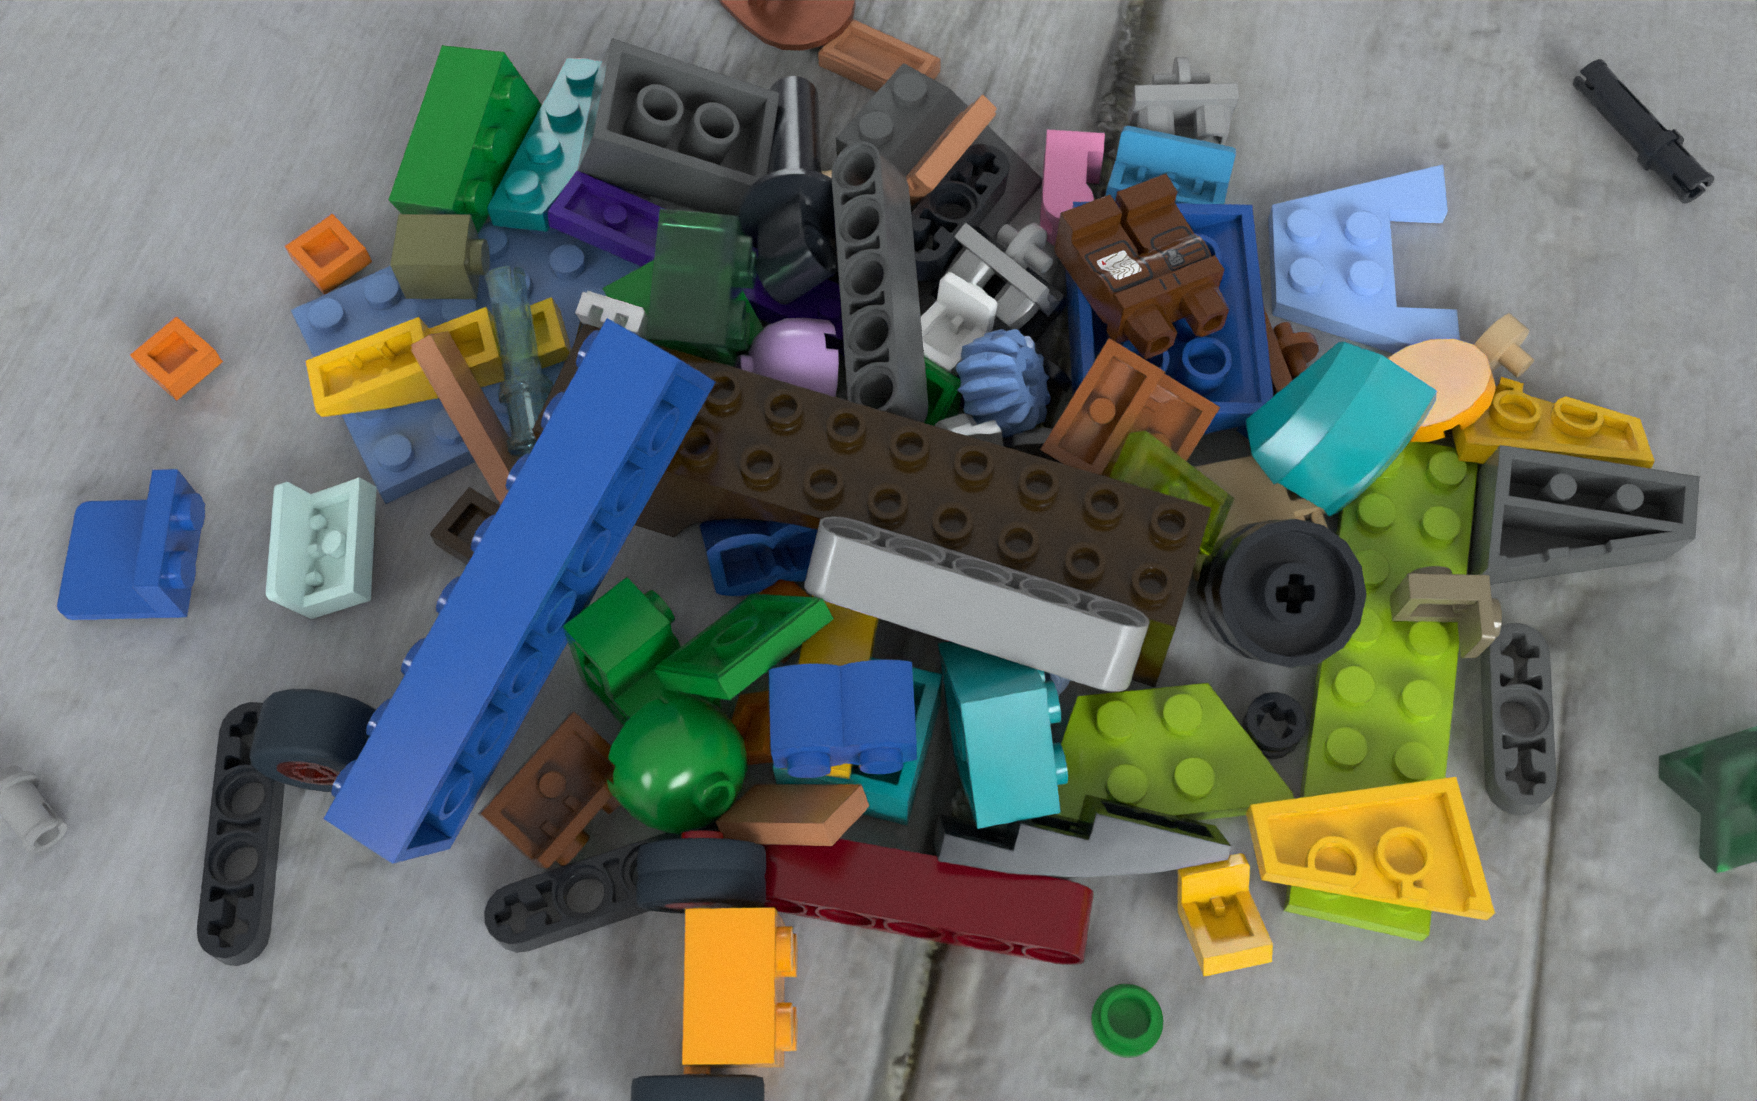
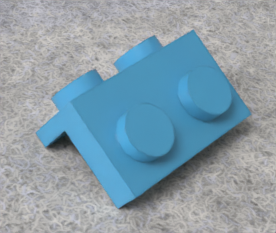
(1194, 166)

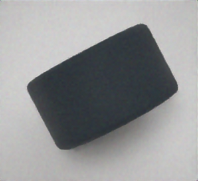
(309, 737)

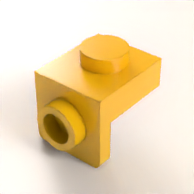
(1222, 916)

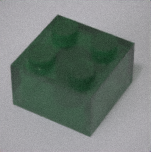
(699, 285)

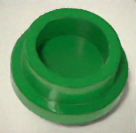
(1127, 1020)

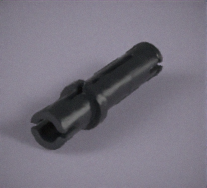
(1657, 147)

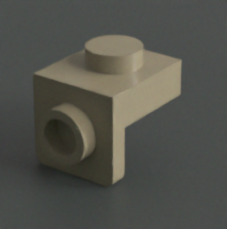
(1441, 596)

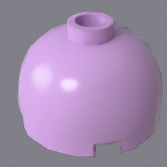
(795, 354)

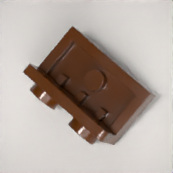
(555, 795)

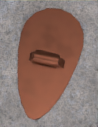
(793, 23)

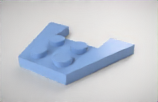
(1337, 260)

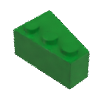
(464, 135)

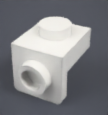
(955, 319)

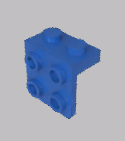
(134, 554)

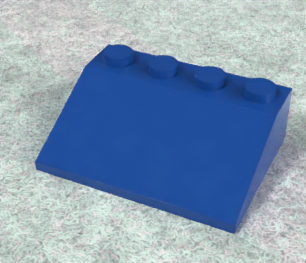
(1223, 366)

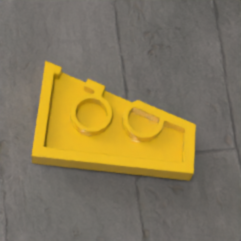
(1558, 428)
(1378, 845)

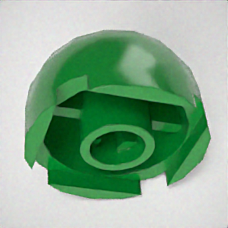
(678, 764)

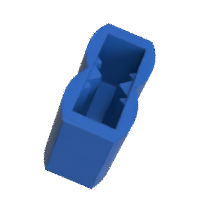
(755, 554)
(842, 716)

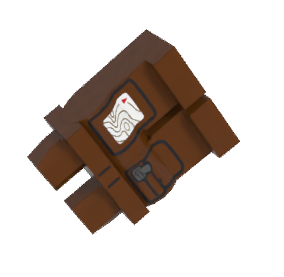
(1142, 266)

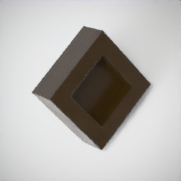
(461, 522)

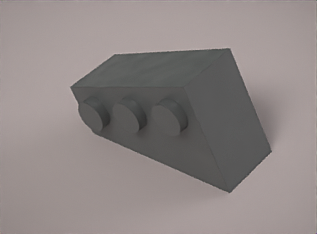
(1574, 515)

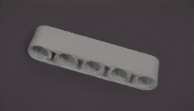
(976, 603)

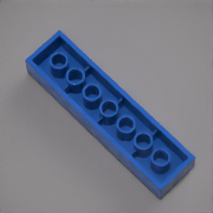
(526, 579)

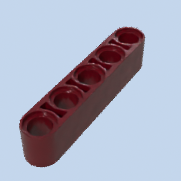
(931, 899)

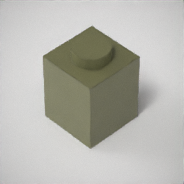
(438, 256)

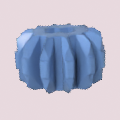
(1004, 381)

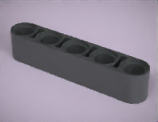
(878, 284)

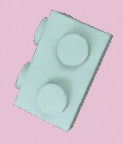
(321, 547)

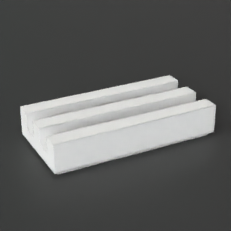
(596, 308)

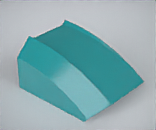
(1338, 425)

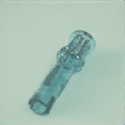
(524, 384)

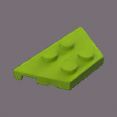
(1165, 753)

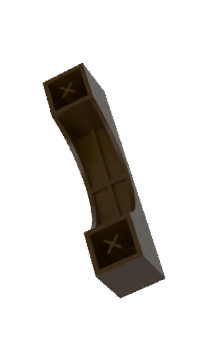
(810, 456)

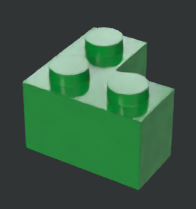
(620, 644)

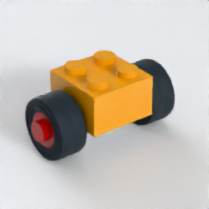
(731, 965)

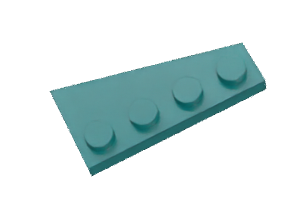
(548, 151)

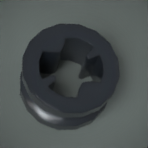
(1280, 708)

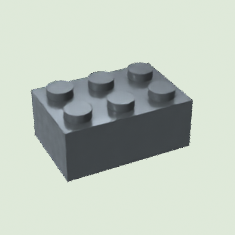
(676, 130)

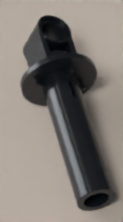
(793, 205)

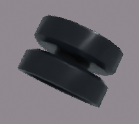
(1319, 599)

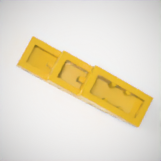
(385, 374)

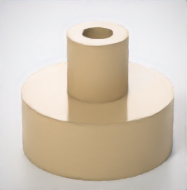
(1502, 345)

